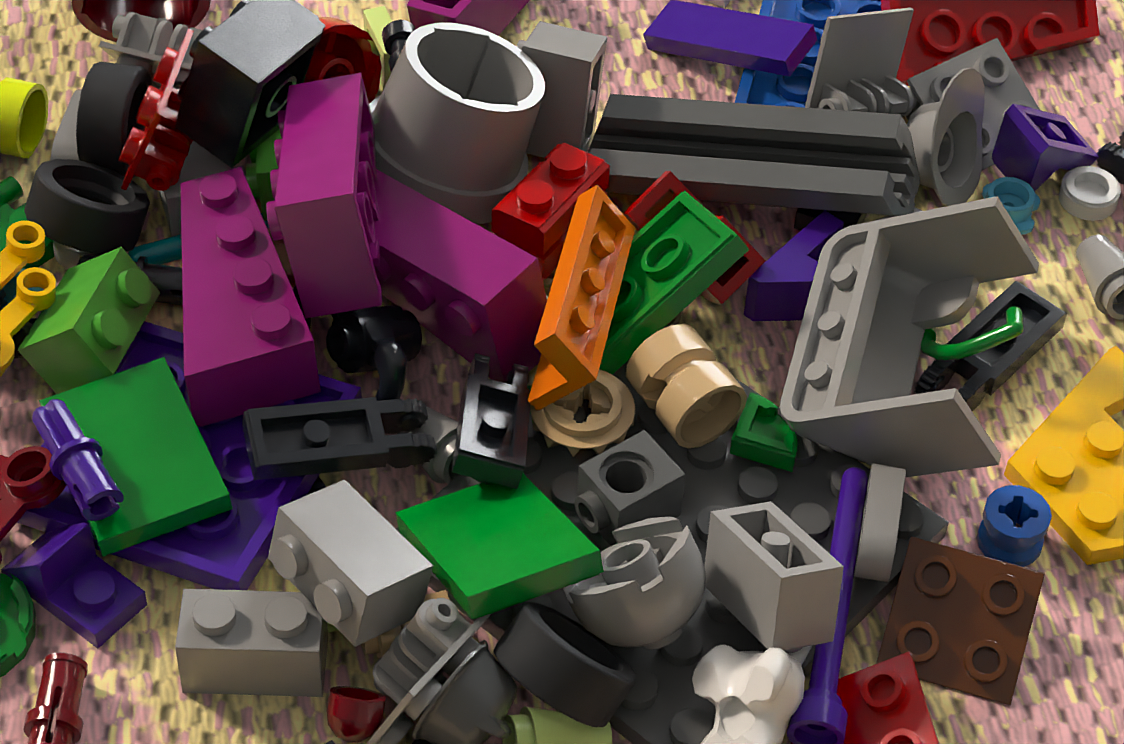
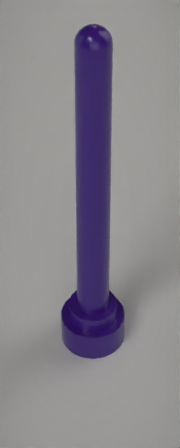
(821, 714)

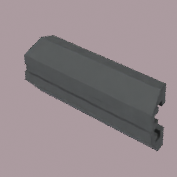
(760, 153)

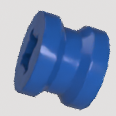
(998, 532)

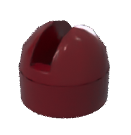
(354, 712)

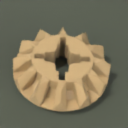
(609, 419)

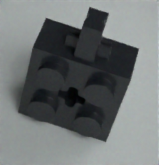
(245, 75)

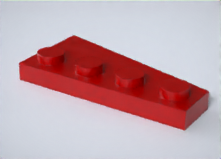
(1023, 28)

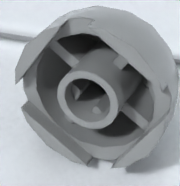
(647, 586)

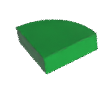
(764, 435)

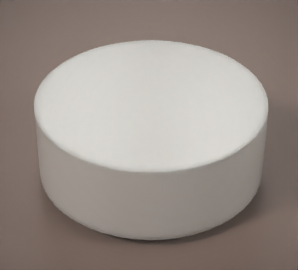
(1089, 193)

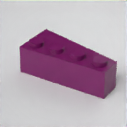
(327, 195)
(458, 279)
(239, 311)

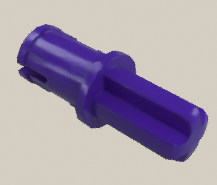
(77, 461)

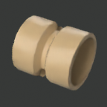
(686, 385)

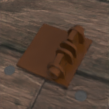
(962, 619)

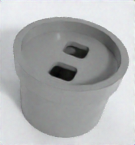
(458, 117)

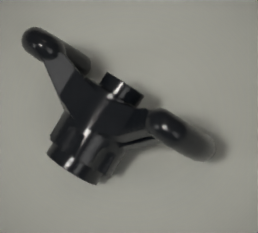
(372, 341)

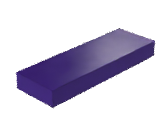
(730, 37)

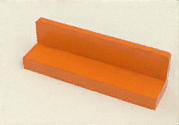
(581, 298)

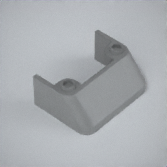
(865, 331)

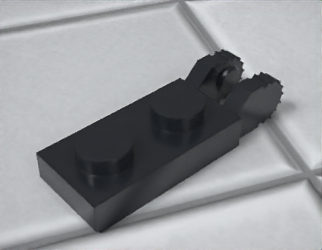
(993, 367)
(493, 425)
(336, 437)

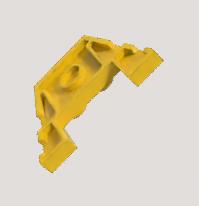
(1079, 463)

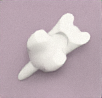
(750, 692)

